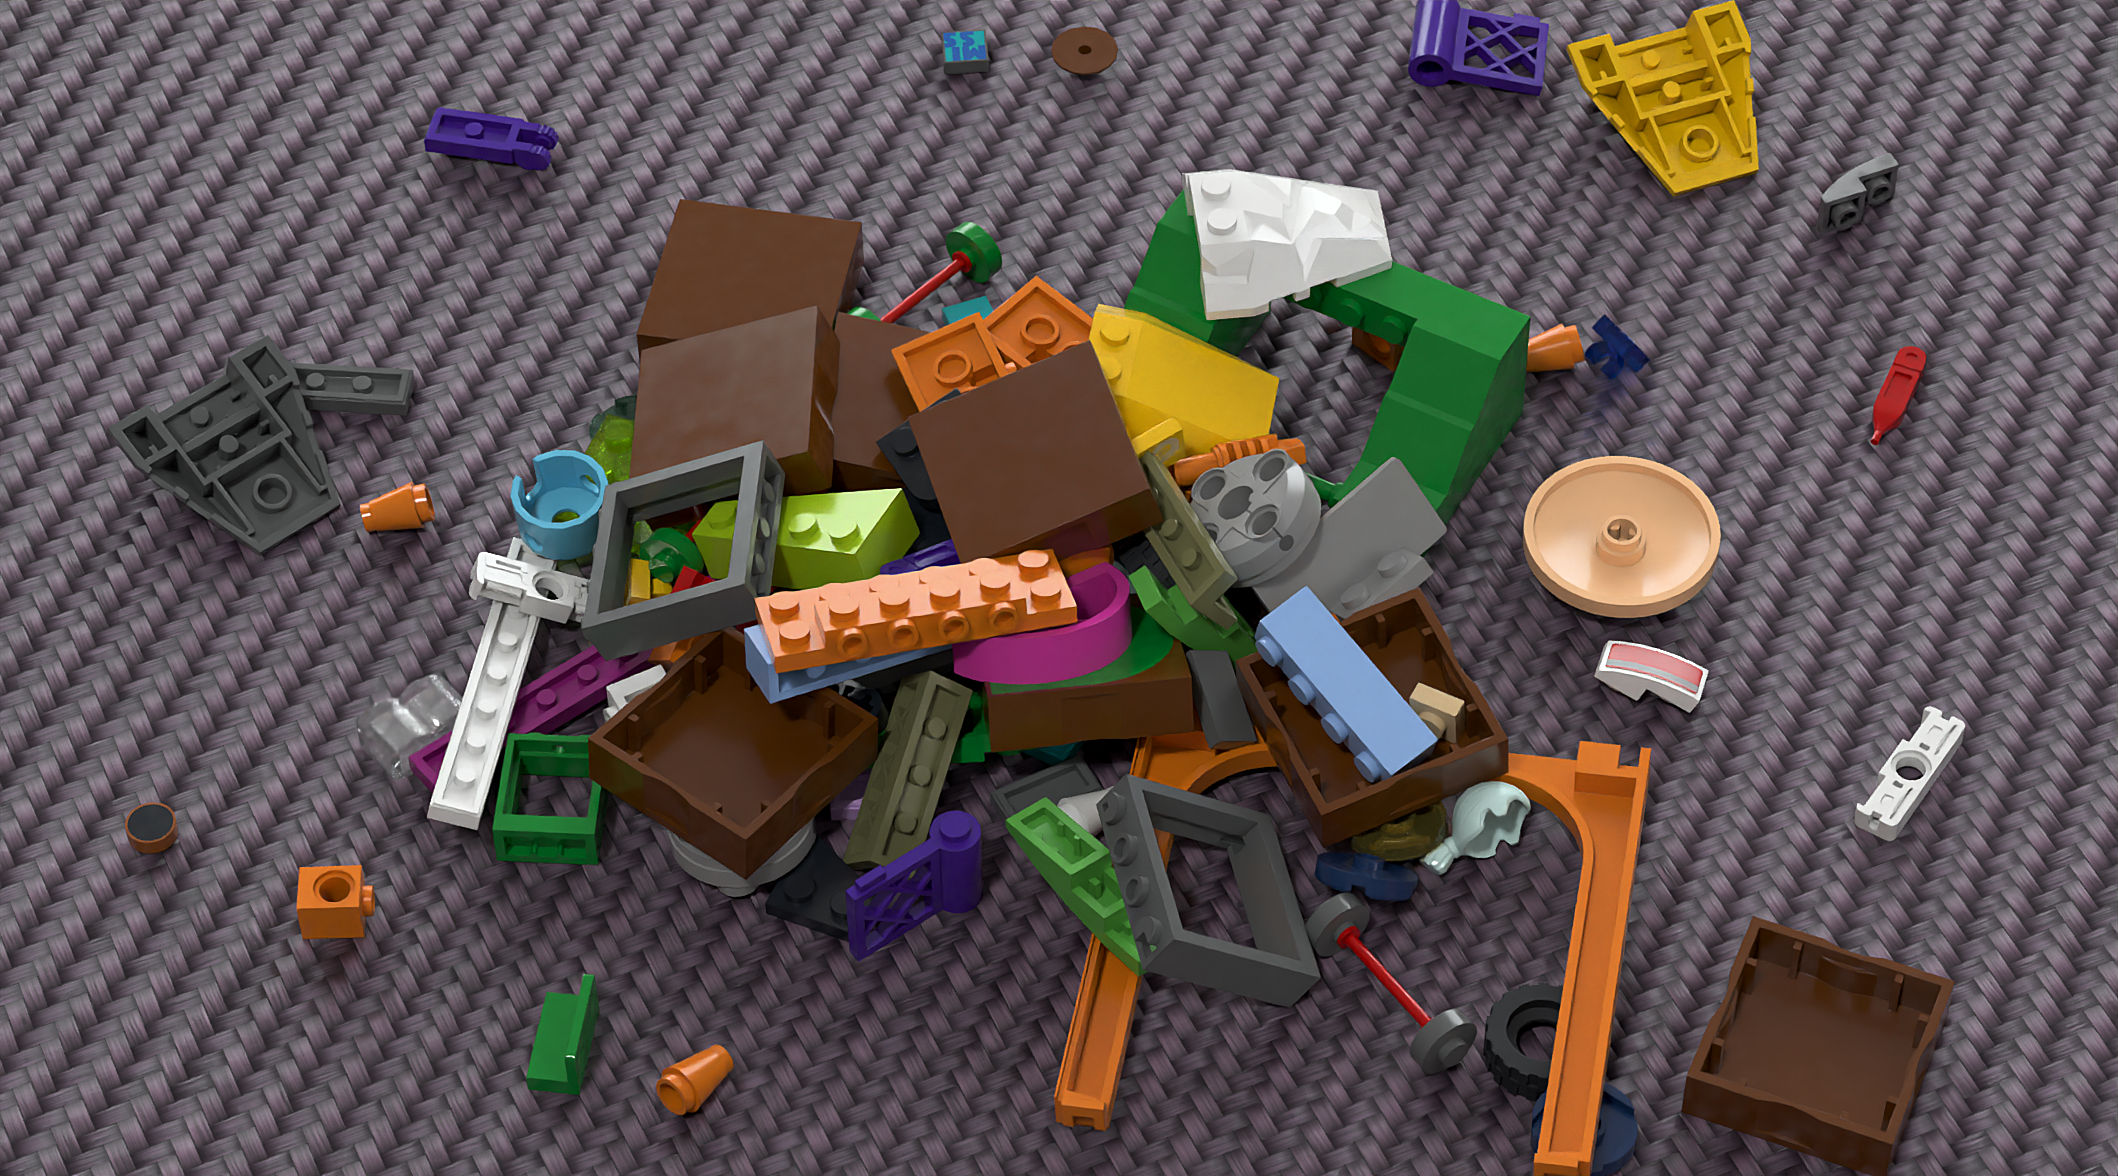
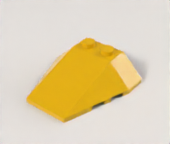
(1679, 97)
(1171, 374)

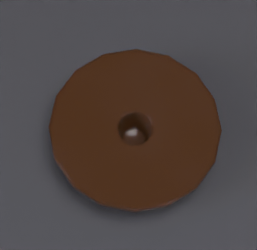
(1084, 50)

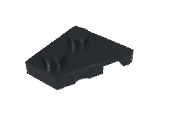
(815, 893)

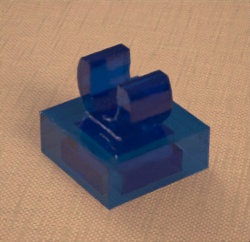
(1616, 345)

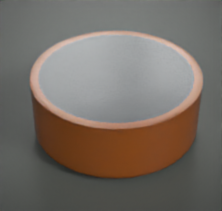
(151, 827)

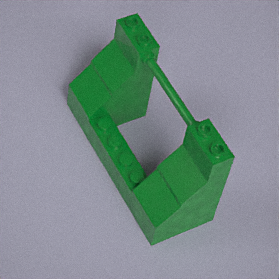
(1452, 388)

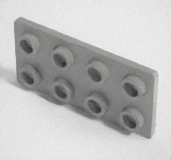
(1363, 547)

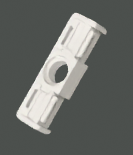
(517, 584)
(1898, 798)

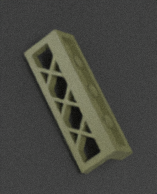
(1188, 548)
(908, 770)

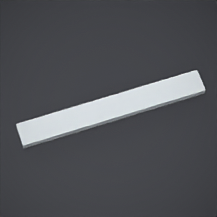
(487, 706)

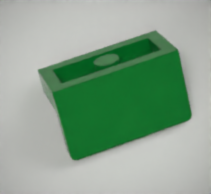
(564, 1040)

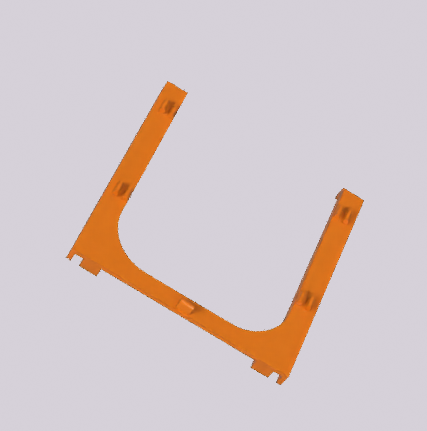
(1590, 795)

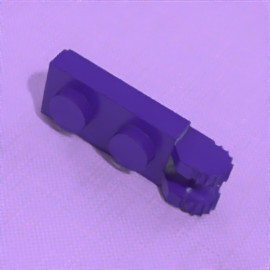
(490, 138)

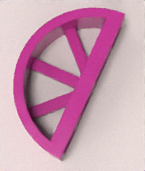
(1058, 651)

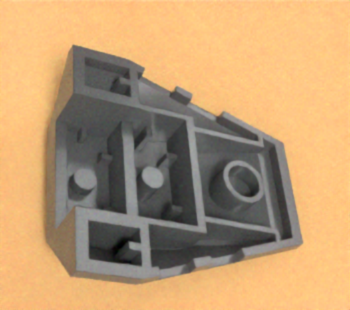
(238, 450)

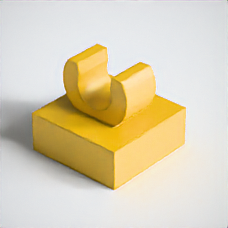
(640, 587)

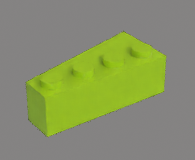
(820, 537)

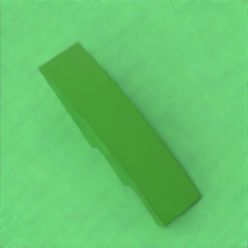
(1188, 624)
(1079, 873)

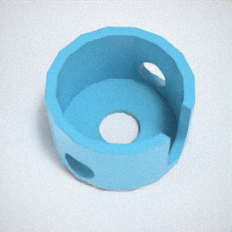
(558, 489)

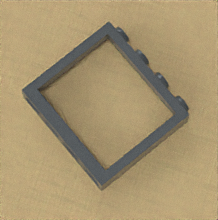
(700, 609)
(1284, 960)

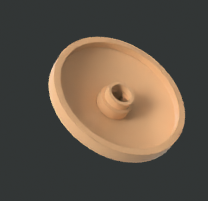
(1621, 536)

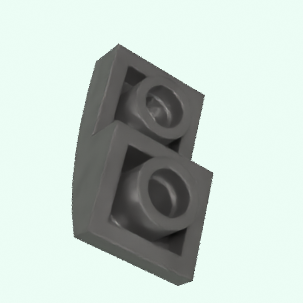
(1864, 185)

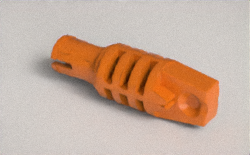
(1191, 467)

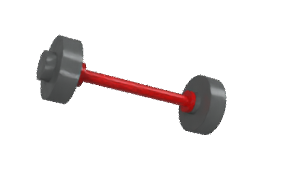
(1442, 1039)

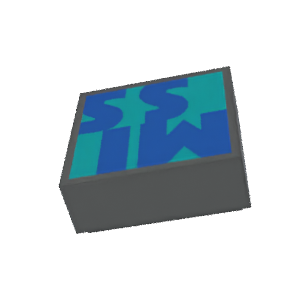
(965, 51)

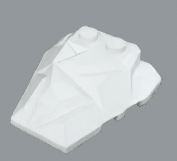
(1279, 238)

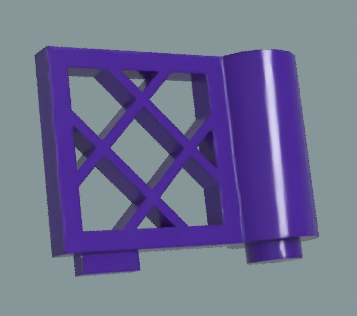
(1441, 49)
(946, 877)

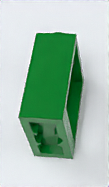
(546, 837)

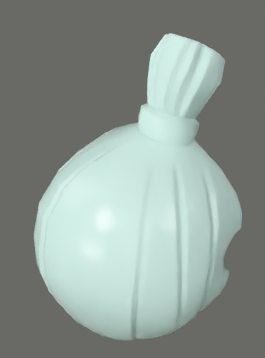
(1479, 821)

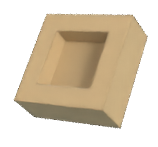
(1439, 712)

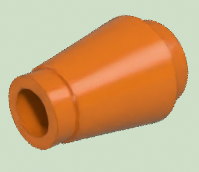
(1554, 349)
(399, 509)
(692, 1080)

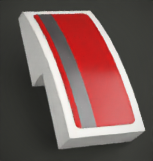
(1638, 667)

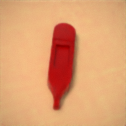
(1897, 391)

